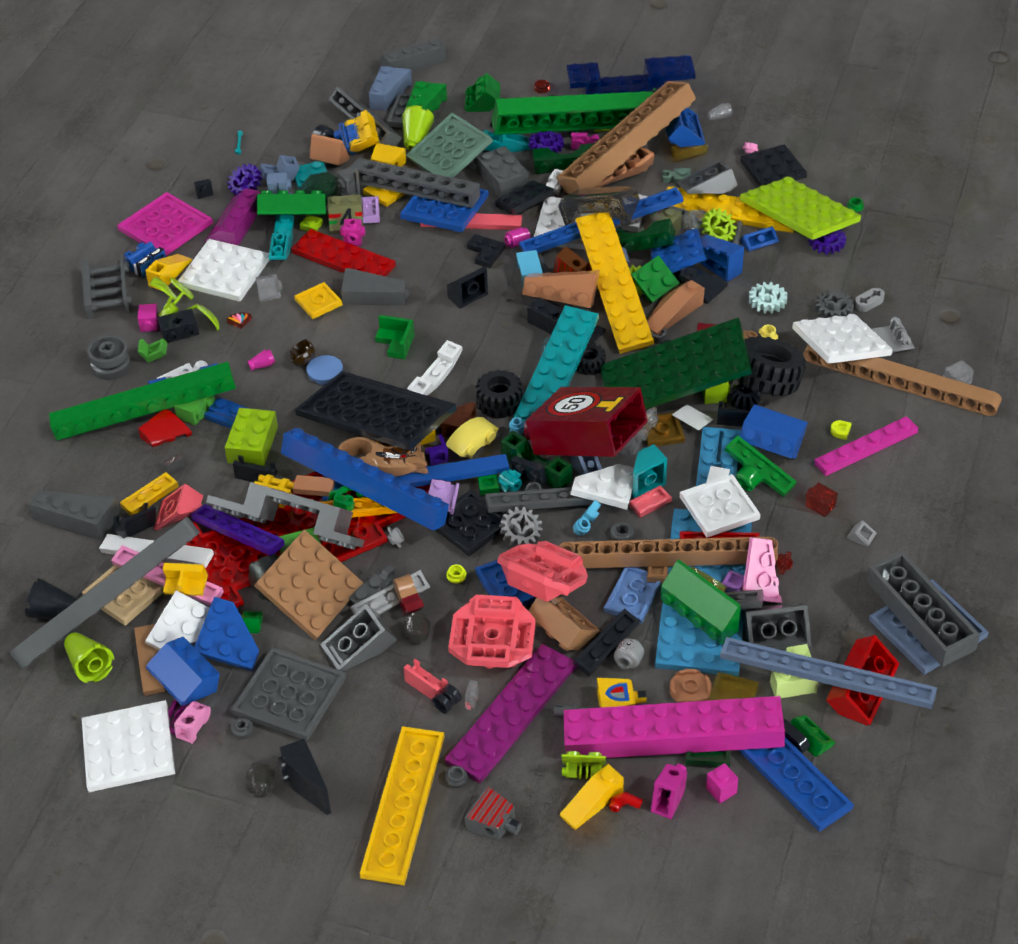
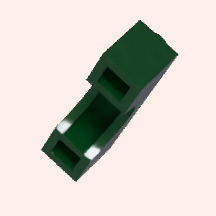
(546, 160)
(658, 234)
(557, 471)

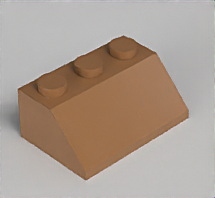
(564, 623)

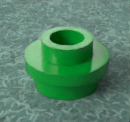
(855, 204)

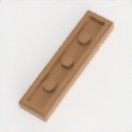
(145, 654)

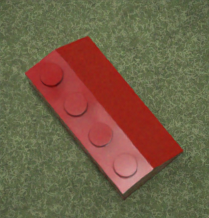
(868, 655)

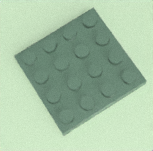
(449, 147)

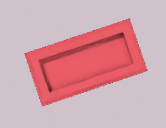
(650, 501)

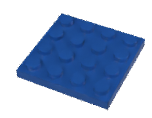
(441, 213)

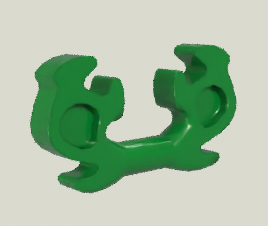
(341, 500)

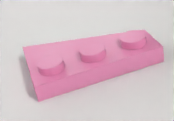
(761, 569)

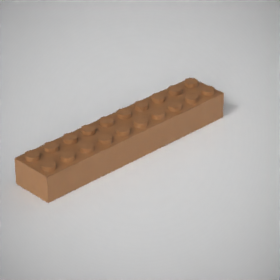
(627, 137)

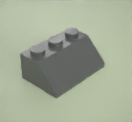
(777, 626)

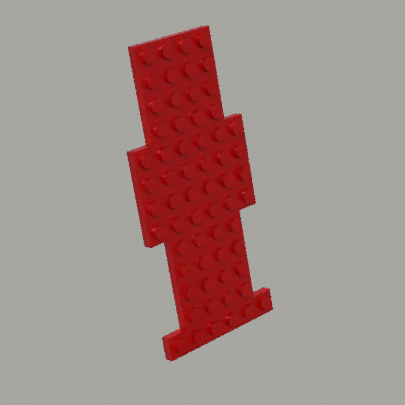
(232, 558)

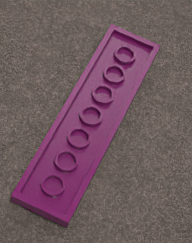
(511, 713)

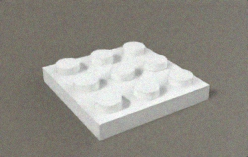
(719, 505)

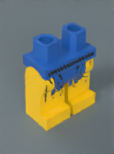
(358, 133)

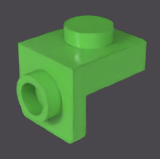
(152, 351)

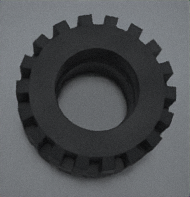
(499, 393)

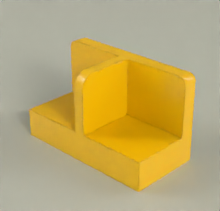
(185, 578)

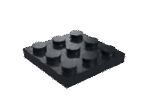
(773, 165)
(471, 524)

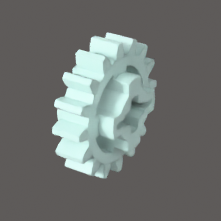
(769, 297)

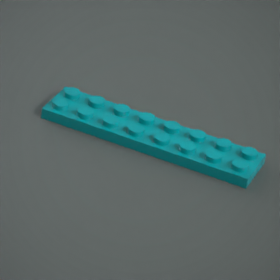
(559, 358)

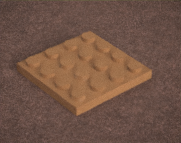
(308, 584)

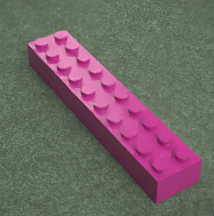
(676, 727)

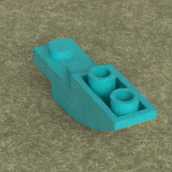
(282, 237)

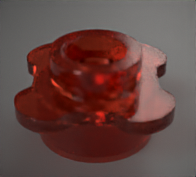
(784, 562)

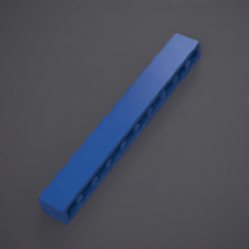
(365, 479)

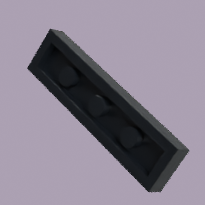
(606, 642)

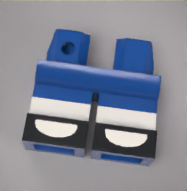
(143, 258)

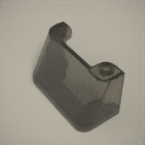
(618, 201)

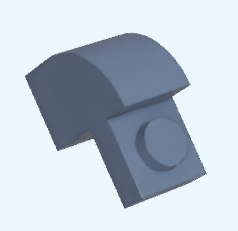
(285, 164)

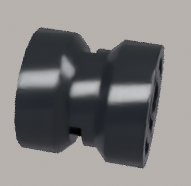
(444, 700)

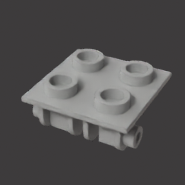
(895, 335)

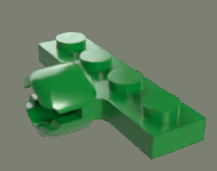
(758, 468)

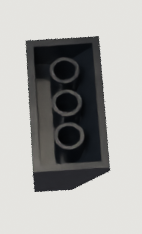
(545, 315)

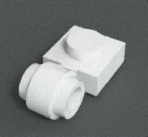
(553, 182)

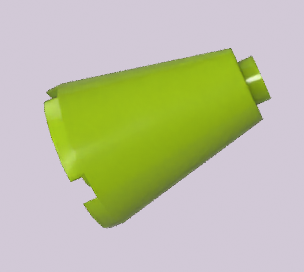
(416, 125)
(88, 657)

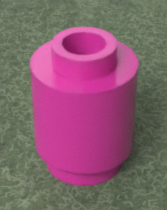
(515, 236)

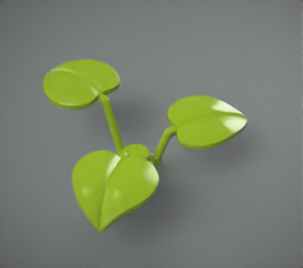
(170, 307)

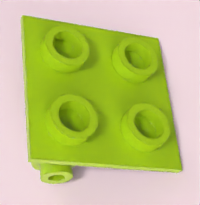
(573, 759)

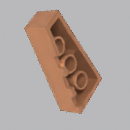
(565, 287)

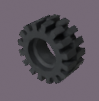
(595, 364)

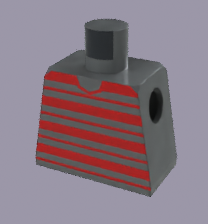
(492, 816)

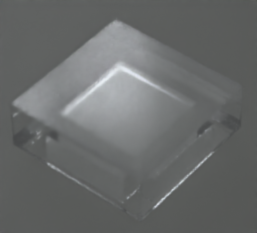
(471, 695)

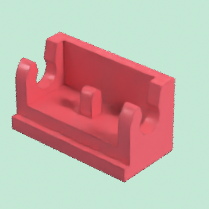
(423, 680)

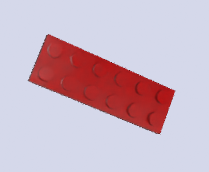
(340, 254)

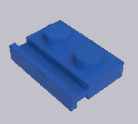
(223, 412)

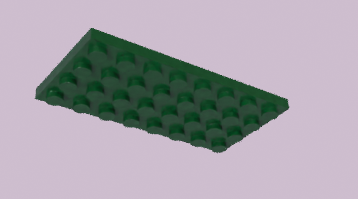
(683, 364)

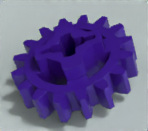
(546, 140)
(244, 179)
(829, 243)

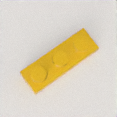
(149, 493)

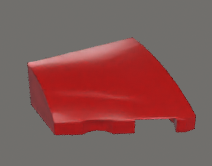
(163, 428)

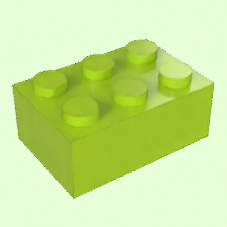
(251, 436)

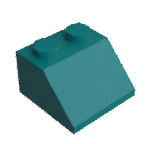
(649, 470)

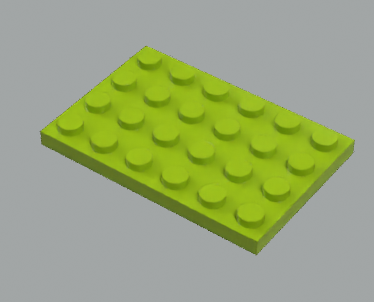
(800, 208)

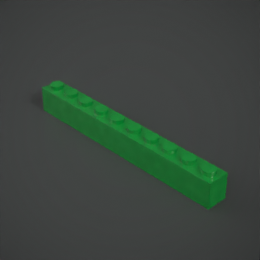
(142, 401)

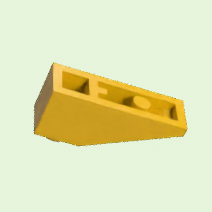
(593, 796)

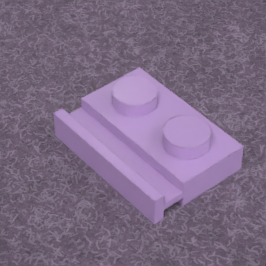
(445, 491)

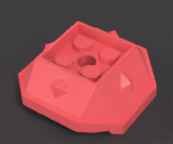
(543, 569)
(492, 632)

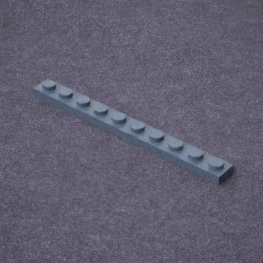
(829, 673)

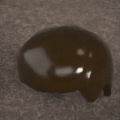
(302, 353)

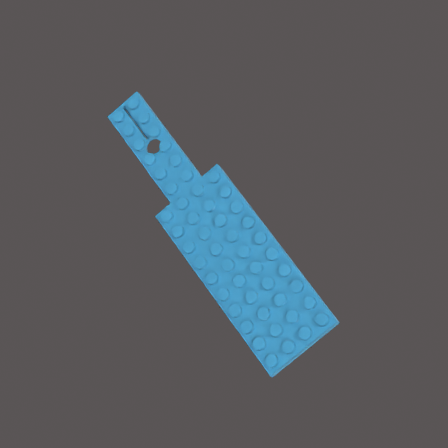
(679, 641)

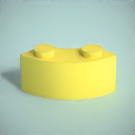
(472, 436)

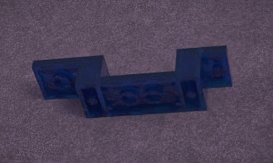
(655, 73)

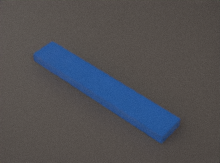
(458, 470)

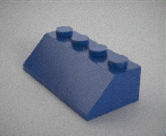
(685, 130)

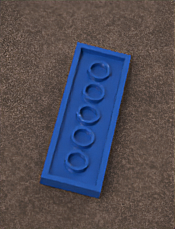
(800, 783)

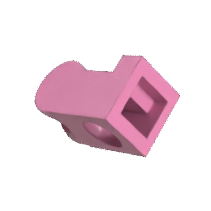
(191, 721)

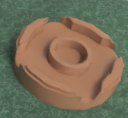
(690, 686)

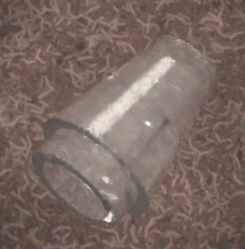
(721, 111)

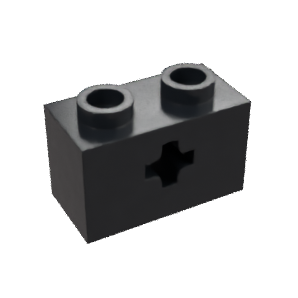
(178, 325)

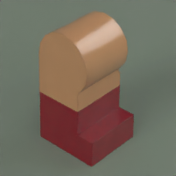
(407, 595)

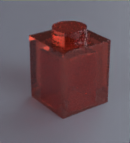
(821, 499)

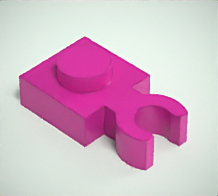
(582, 138)

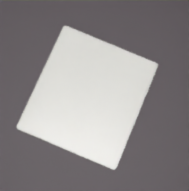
(692, 417)

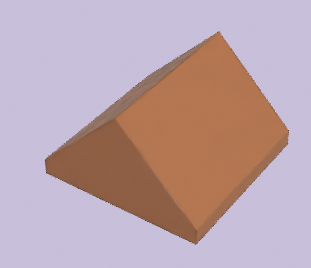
(328, 150)

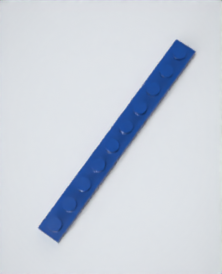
(570, 232)

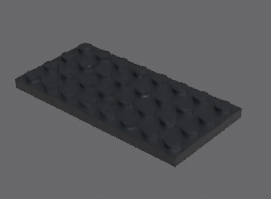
(376, 410)

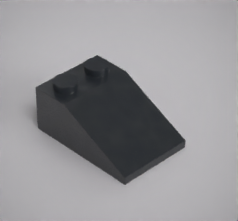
(303, 774)

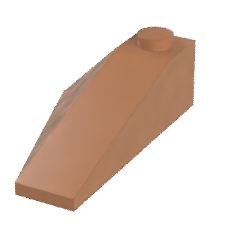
(632, 166)
(676, 306)

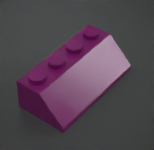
(236, 218)

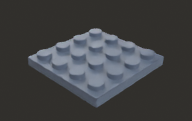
(907, 643)

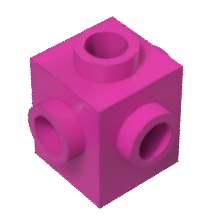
(353, 231)

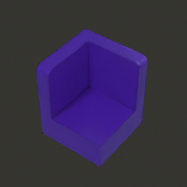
(437, 454)

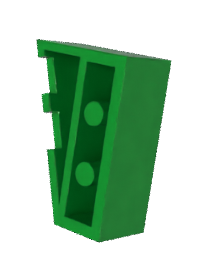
(428, 95)

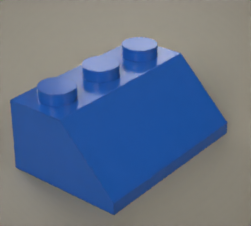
(773, 431)
(183, 671)

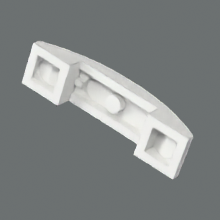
(438, 371)

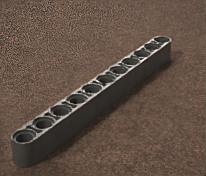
(104, 593)

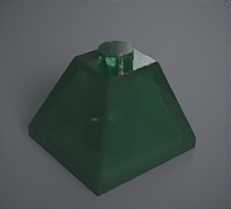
(322, 182)

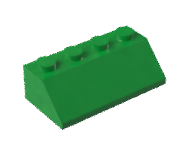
(290, 203)
(701, 602)

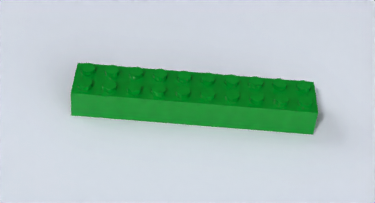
(564, 112)

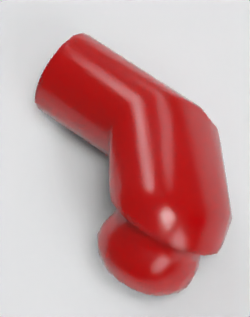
(623, 799)

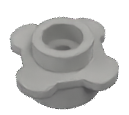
(395, 536)

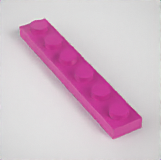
(866, 446)

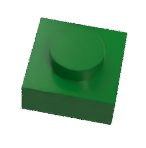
(488, 484)

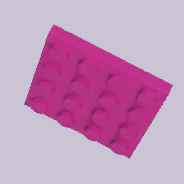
(165, 223)

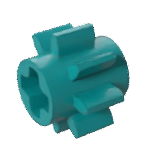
(510, 481)

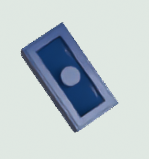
(759, 239)

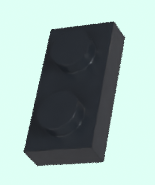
(529, 470)

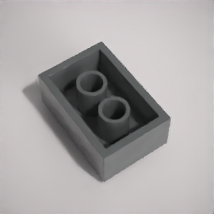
(501, 171)

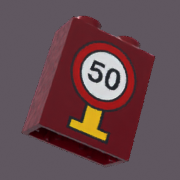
(586, 421)

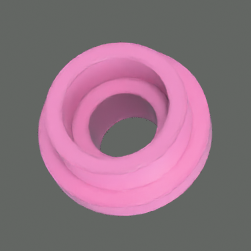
(750, 147)

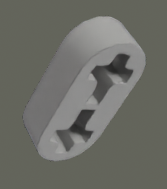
(869, 299)

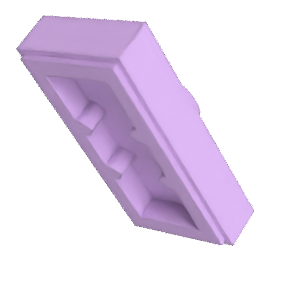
(370, 209)

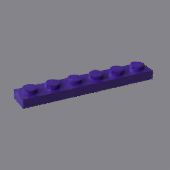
(238, 529)

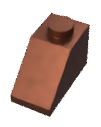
(459, 417)

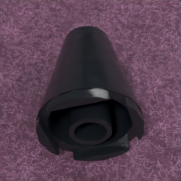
(47, 600)

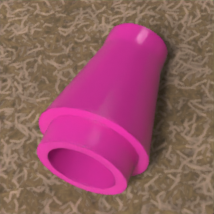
(262, 360)

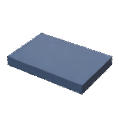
(632, 593)

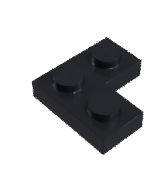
(488, 250)

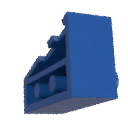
(722, 257)

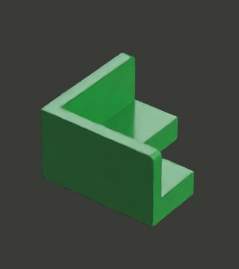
(397, 333)

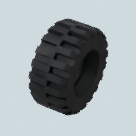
(774, 366)

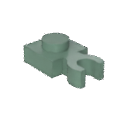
(676, 175)

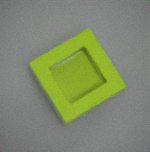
(311, 222)

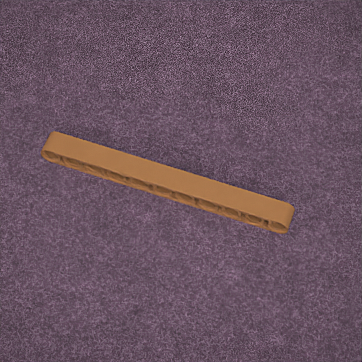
(915, 382)
(663, 552)

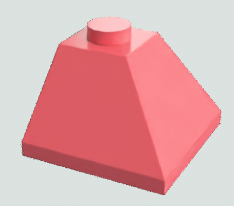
(178, 506)

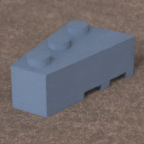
(387, 86)

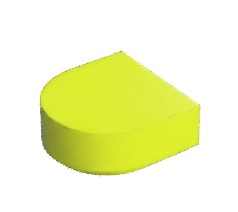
(840, 429)

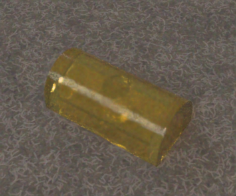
(688, 152)

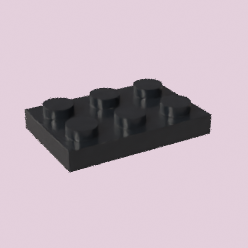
(524, 197)

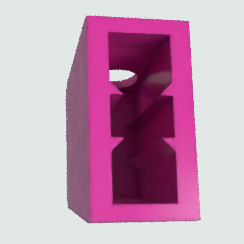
(670, 779)

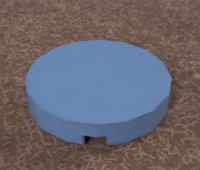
(324, 369)

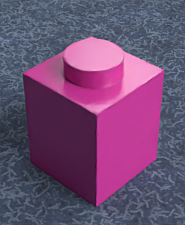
(148, 317)
(722, 783)

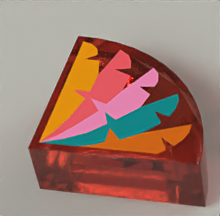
(239, 319)

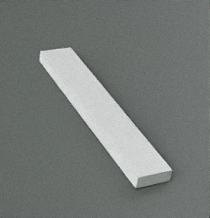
(184, 555)

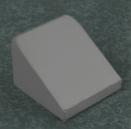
(862, 534)

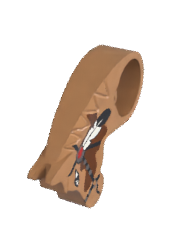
(388, 459)

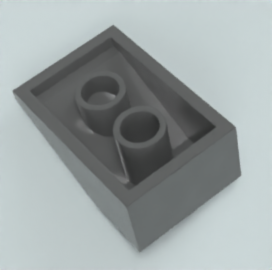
(710, 180)
(358, 639)

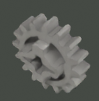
(529, 524)

